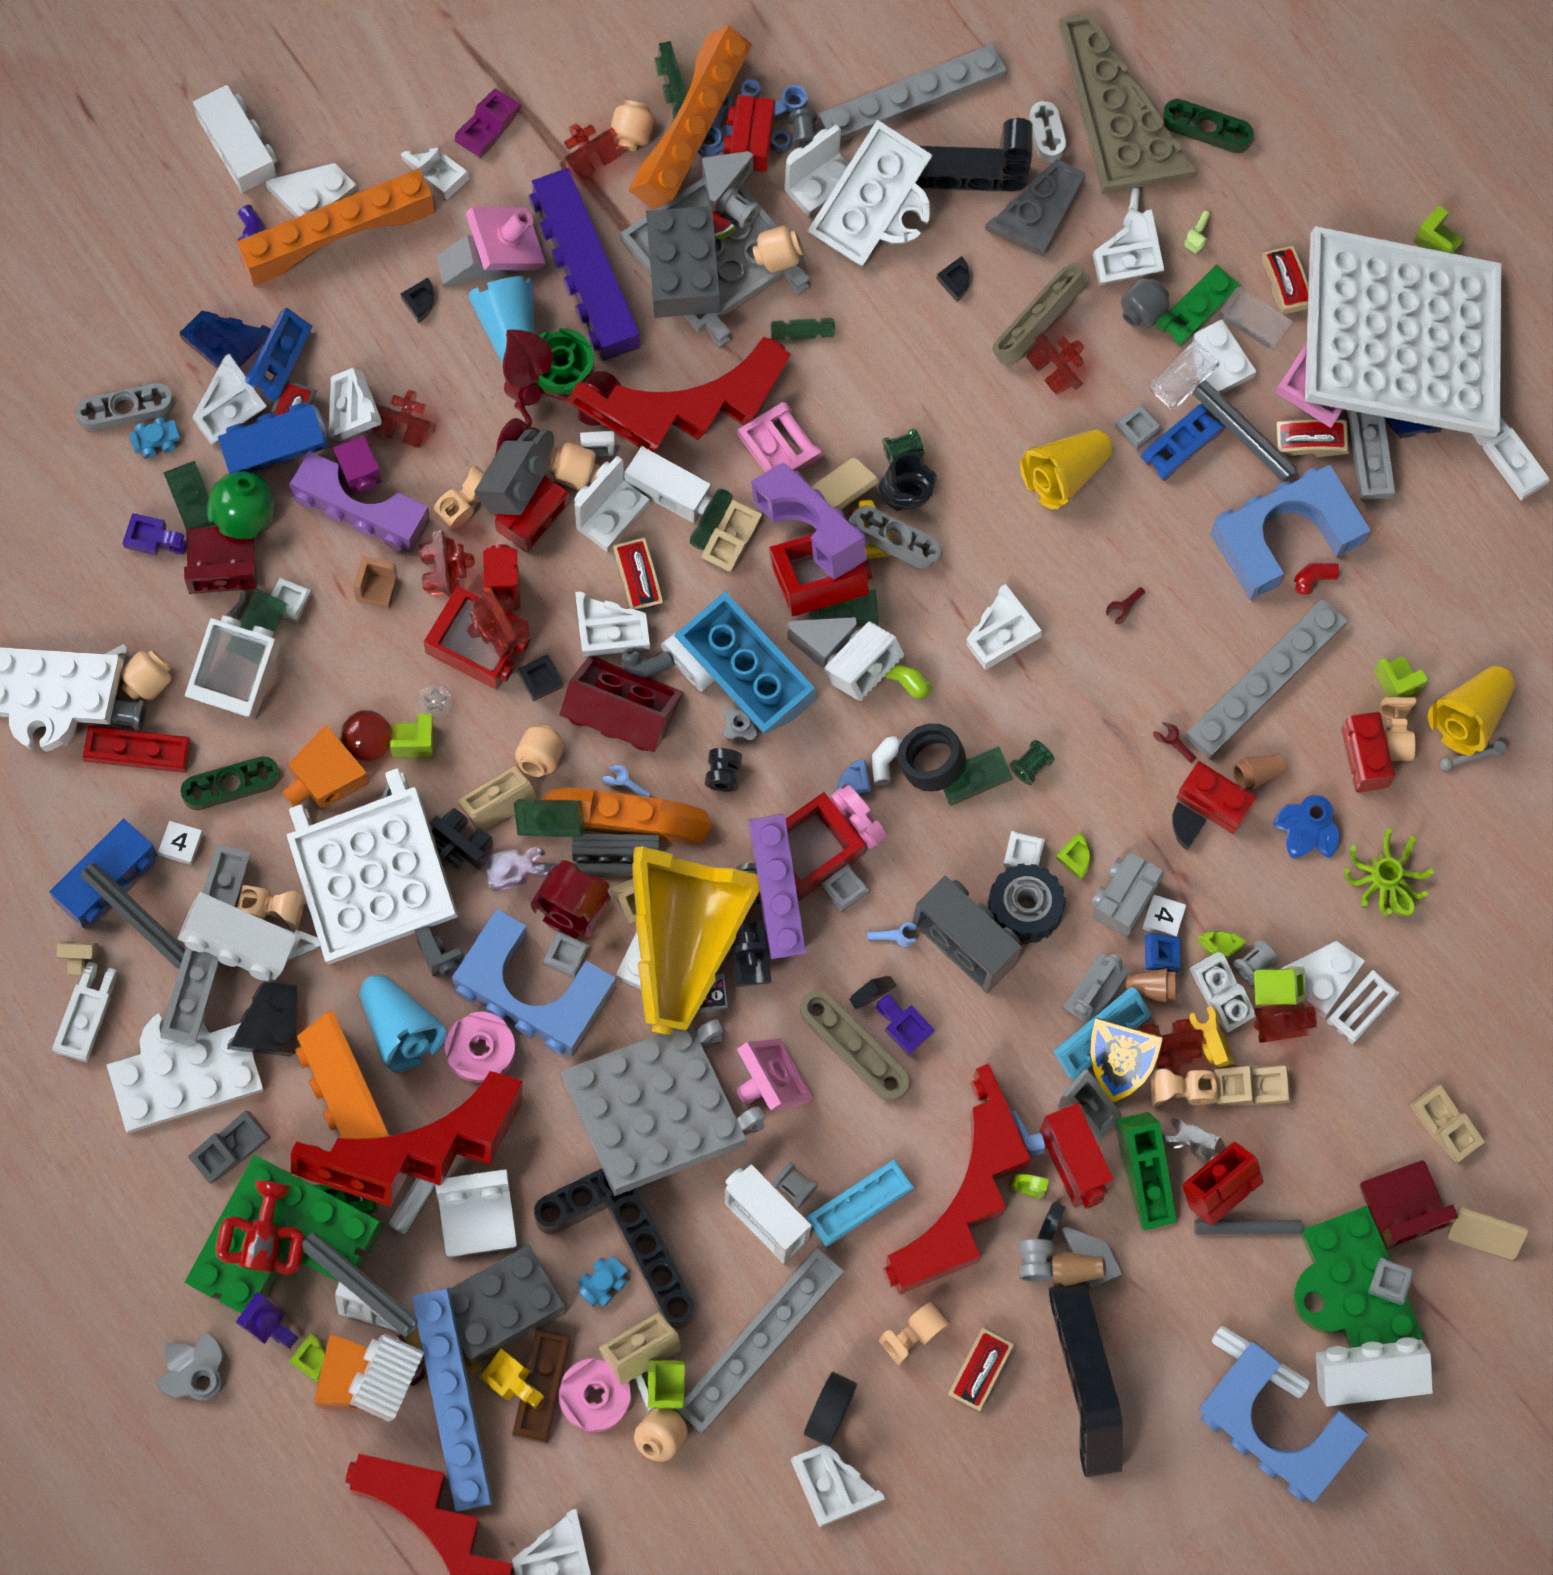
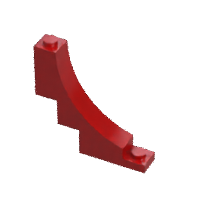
(647, 415)
(994, 1153)
(380, 1165)
(416, 1496)

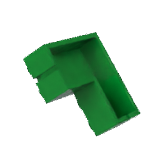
(302, 1208)

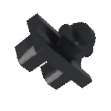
(449, 830)
(751, 955)

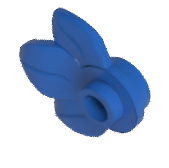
(1307, 832)

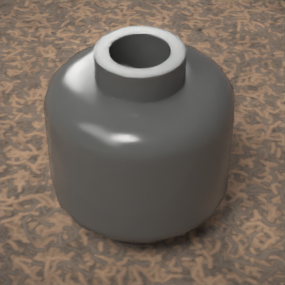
(1145, 303)

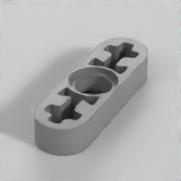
(112, 399)
(908, 534)

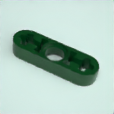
(1202, 113)
(203, 779)

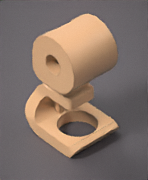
(456, 506)
(1399, 739)
(259, 903)
(1197, 1087)
(922, 1327)

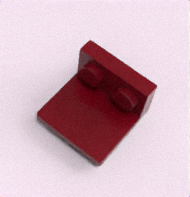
(218, 562)
(1406, 1204)

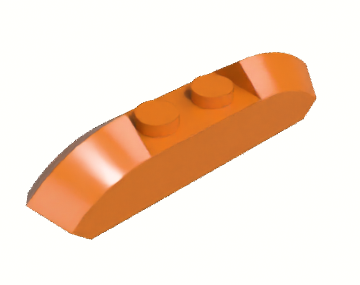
(638, 815)

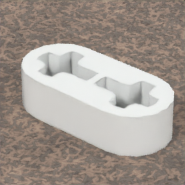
(1053, 130)
(687, 664)

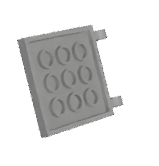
(736, 266)
(657, 1107)

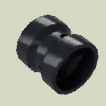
(723, 769)

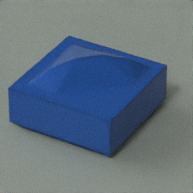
(1162, 952)

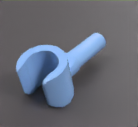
(623, 780)
(894, 935)
(1033, 1143)

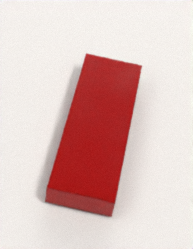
(136, 749)

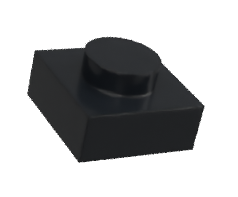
(540, 678)

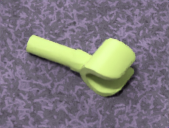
(1195, 240)

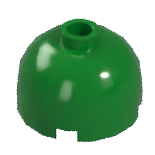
(571, 361)
(241, 505)

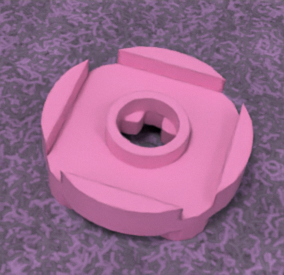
(858, 814)
(470, 1030)
(573, 1392)

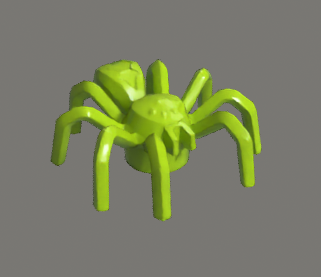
(1387, 876)

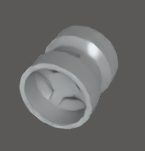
(1036, 1255)

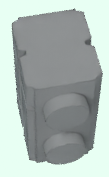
(1127, 893)

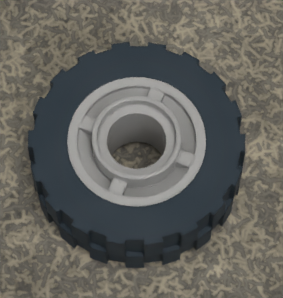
(1031, 884)

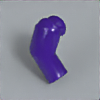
(251, 221)

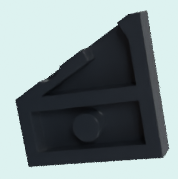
(269, 1022)

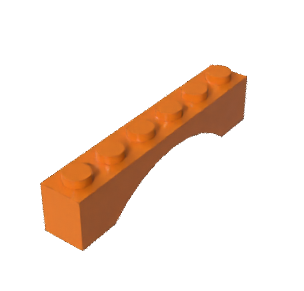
(712, 79)
(284, 245)

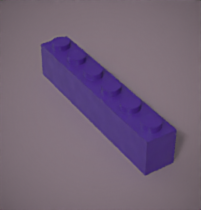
(585, 265)

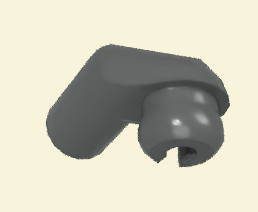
(644, 667)

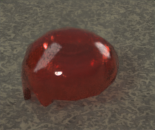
(366, 735)

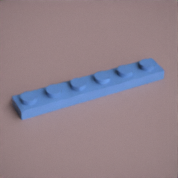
(452, 1399)

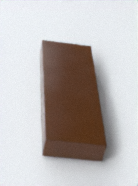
(547, 1368)

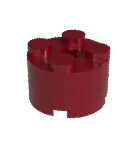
(572, 900)

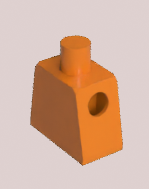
(324, 772)
(338, 1370)

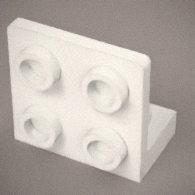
(815, 170)
(608, 506)
(476, 1214)

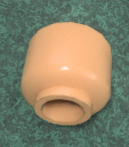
(633, 125)
(778, 249)
(573, 466)
(145, 675)
(539, 750)
(660, 1434)

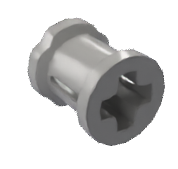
(738, 207)
(1258, 958)
(794, 1184)

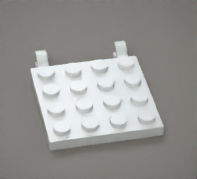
(371, 872)

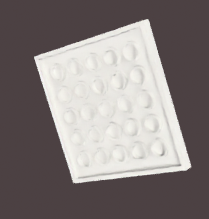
(1404, 332)

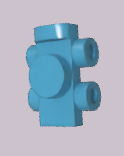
(150, 436)
(607, 1275)

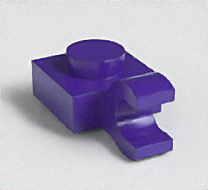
(149, 534)
(906, 1026)
(263, 1321)

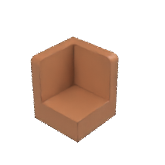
(375, 582)

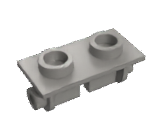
(1097, 987)

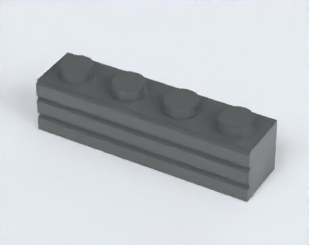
(610, 847)

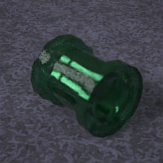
(902, 443)
(1032, 762)

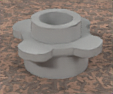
(735, 732)

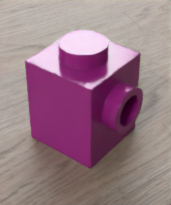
(357, 465)

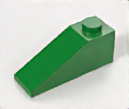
(1146, 1169)

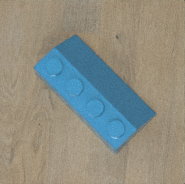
(747, 664)

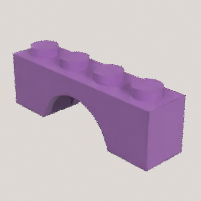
(786, 496)
(396, 521)
(776, 886)

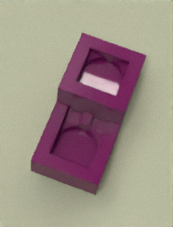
(488, 123)

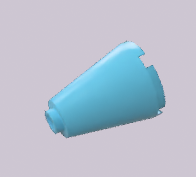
(504, 307)
(399, 1024)

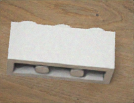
(235, 138)
(236, 937)
(1374, 1372)

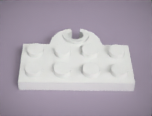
(874, 196)
(56, 692)
(180, 1078)

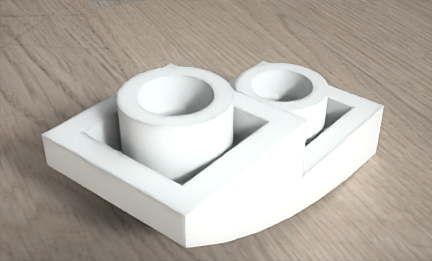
(1222, 991)

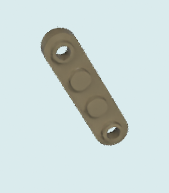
(1040, 313)
(854, 1045)

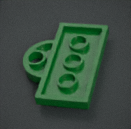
(1342, 1269)

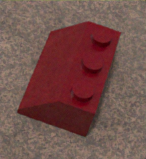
(620, 704)

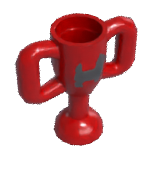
(262, 1236)

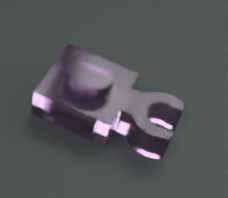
(509, 867)

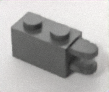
(515, 473)

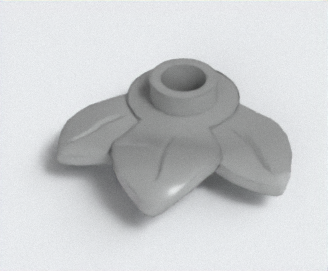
(188, 1366)

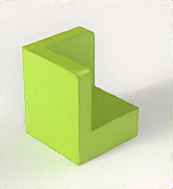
(1436, 235)
(1398, 678)
(413, 739)
(1280, 986)
(666, 1384)

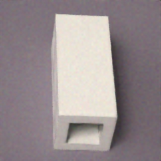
(669, 485)

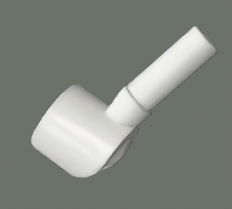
(1132, 213)

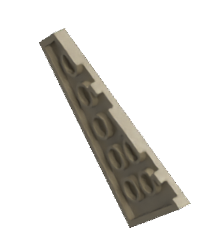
(1119, 119)

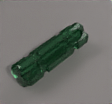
(802, 328)
(711, 519)

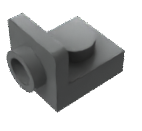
(432, 948)

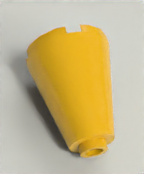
(1064, 466)
(1472, 710)

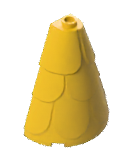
(684, 931)

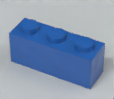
(274, 439)
(121, 856)

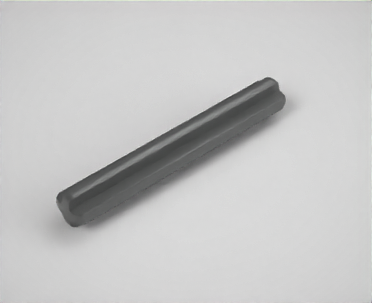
(1244, 431)
(134, 913)
(360, 1284)

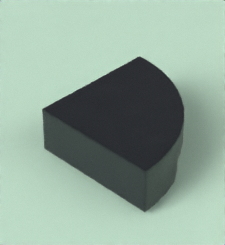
(955, 278)
(419, 299)
(1186, 825)
(872, 991)
(1051, 1221)

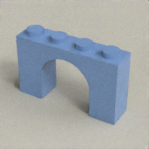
(1315, 496)
(560, 1023)
(1306, 1469)

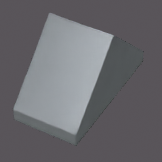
(723, 173)
(463, 264)
(821, 637)
(1094, 1102)

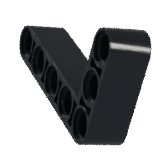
(983, 168)
(630, 1231)
(1090, 1379)

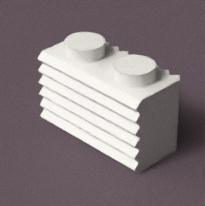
(863, 661)
(385, 1377)

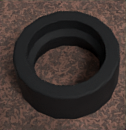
(919, 739)
(830, 1409)

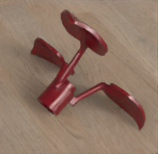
(523, 362)

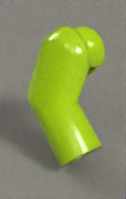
(911, 680)

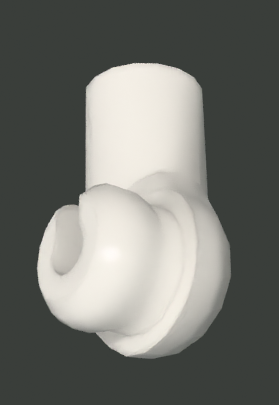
(882, 757)

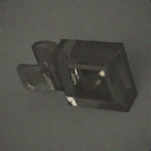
(1202, 1143)

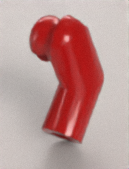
(1312, 573)

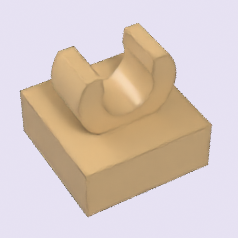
(77, 954)

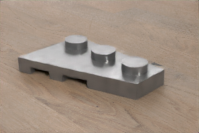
(1040, 209)

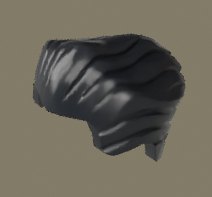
(907, 482)

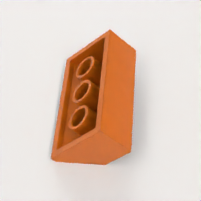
(339, 1080)

